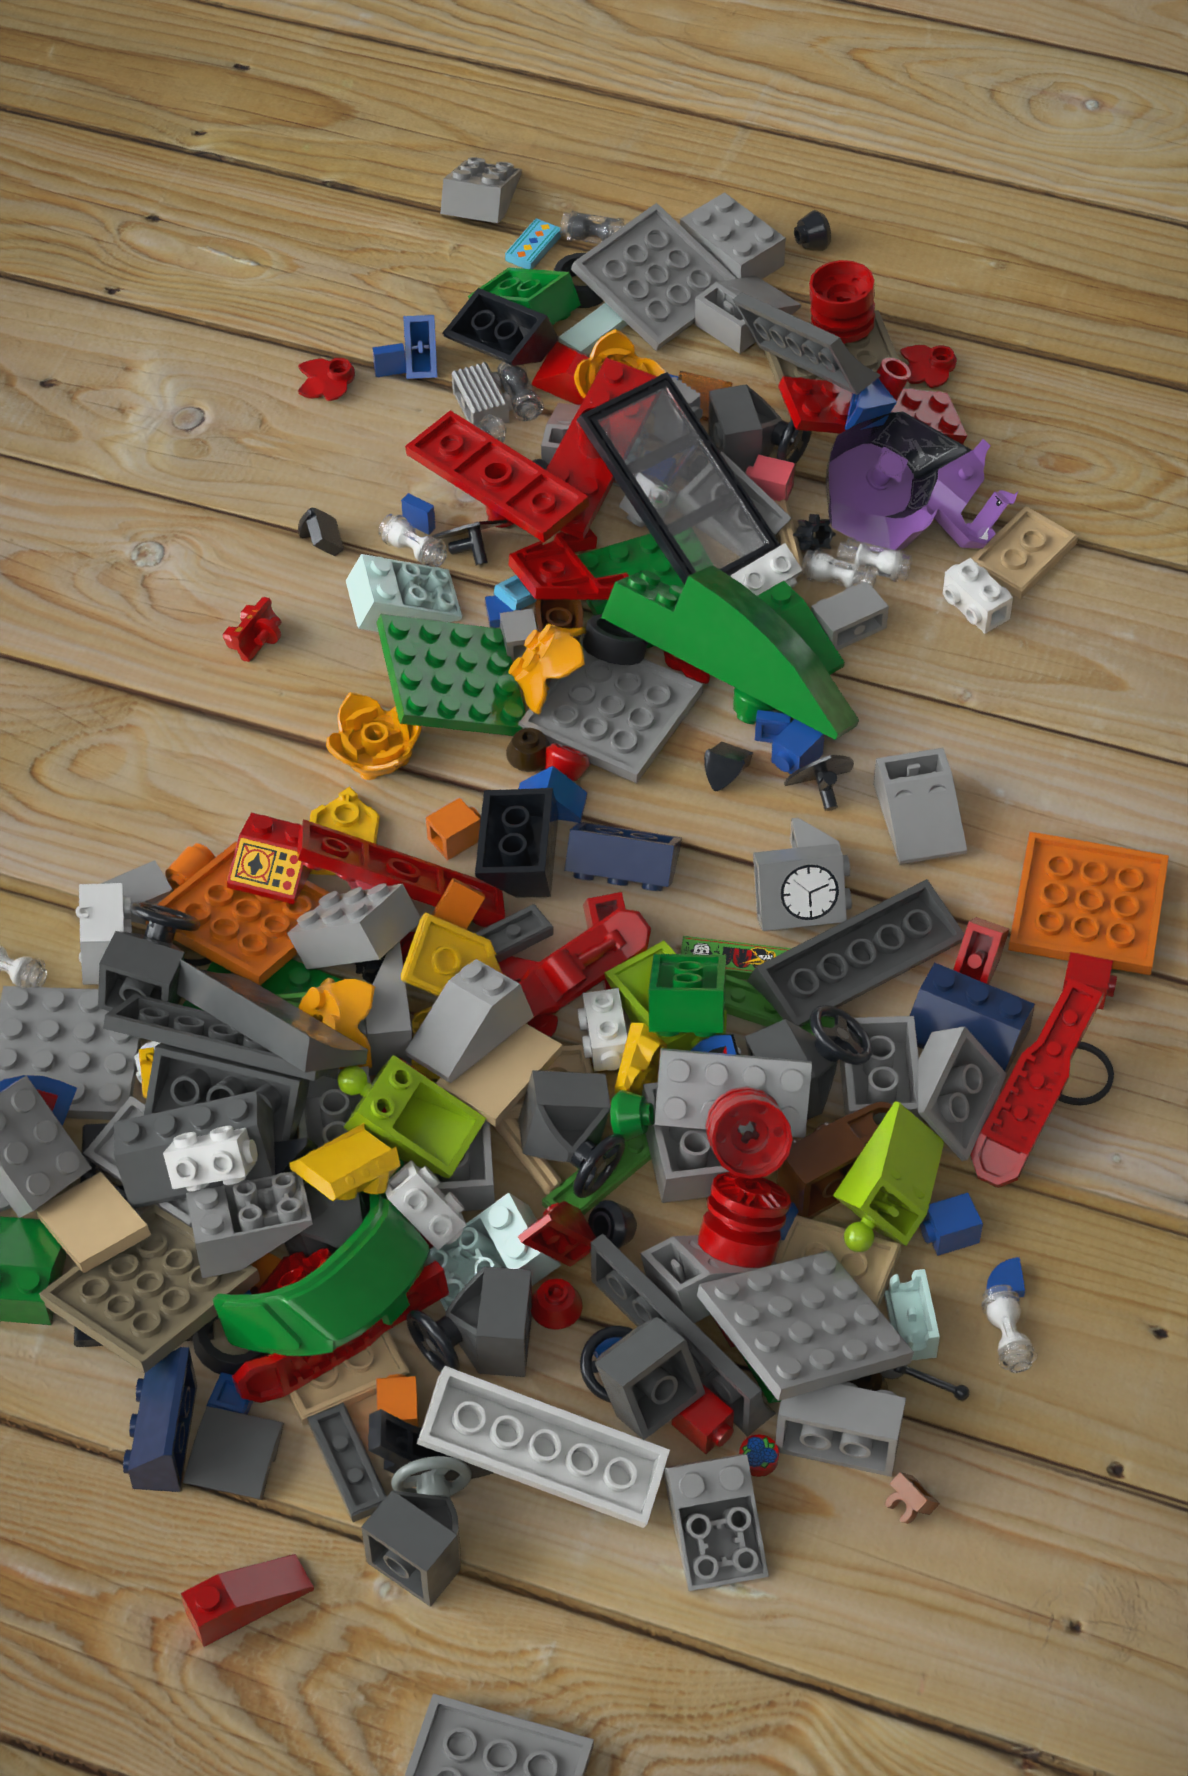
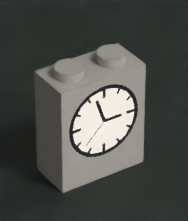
(801, 887)

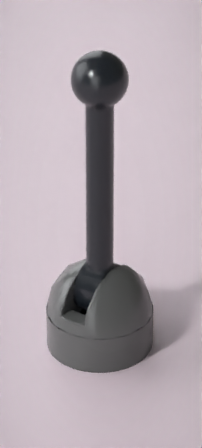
(960, 1392)

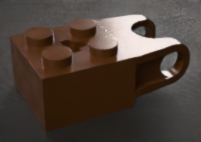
(824, 1158)

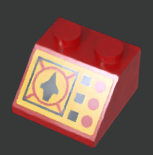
(267, 860)

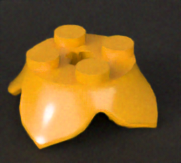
(616, 347)
(548, 655)
(371, 737)
(342, 1008)

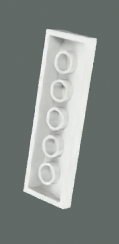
(543, 1446)

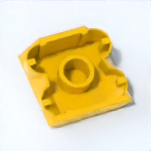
(639, 1059)
(349, 1165)

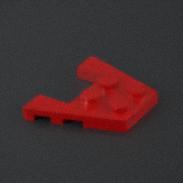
(558, 573)

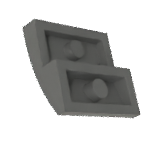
(233, 1453)

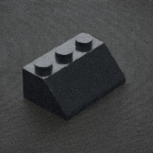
(502, 329)
(518, 841)

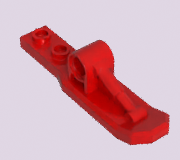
(584, 961)
(1033, 1088)
(280, 1375)

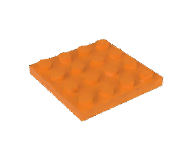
(1089, 902)
(238, 927)

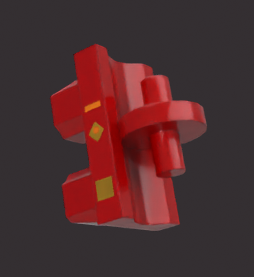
(257, 627)

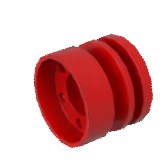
(843, 299)
(755, 1152)
(744, 1220)

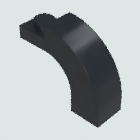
(398, 1445)

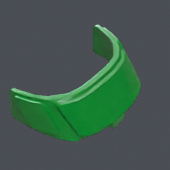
(340, 1298)

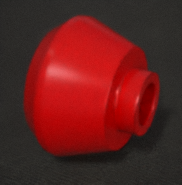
(567, 760)
(556, 1304)

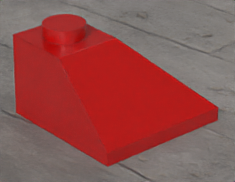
(558, 372)

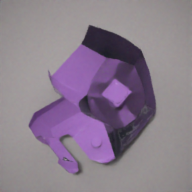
(899, 477)

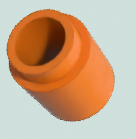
(188, 864)

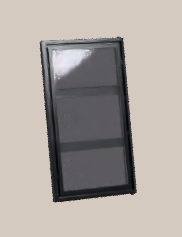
(677, 479)

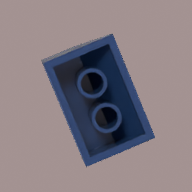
(622, 855)
(990, 1014)
(162, 1424)

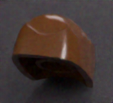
(559, 612)

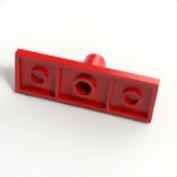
(825, 406)
(576, 457)
(497, 477)
(375, 864)

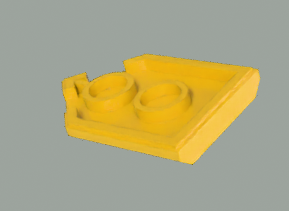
(348, 816)
(441, 952)

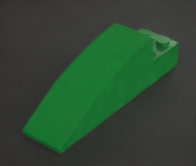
(734, 638)

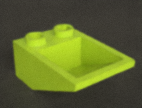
(633, 983)
(420, 1115)
(891, 1180)

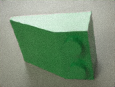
(538, 290)
(800, 617)
(687, 994)
(28, 1265)

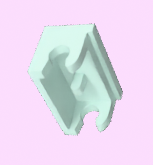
(913, 1314)

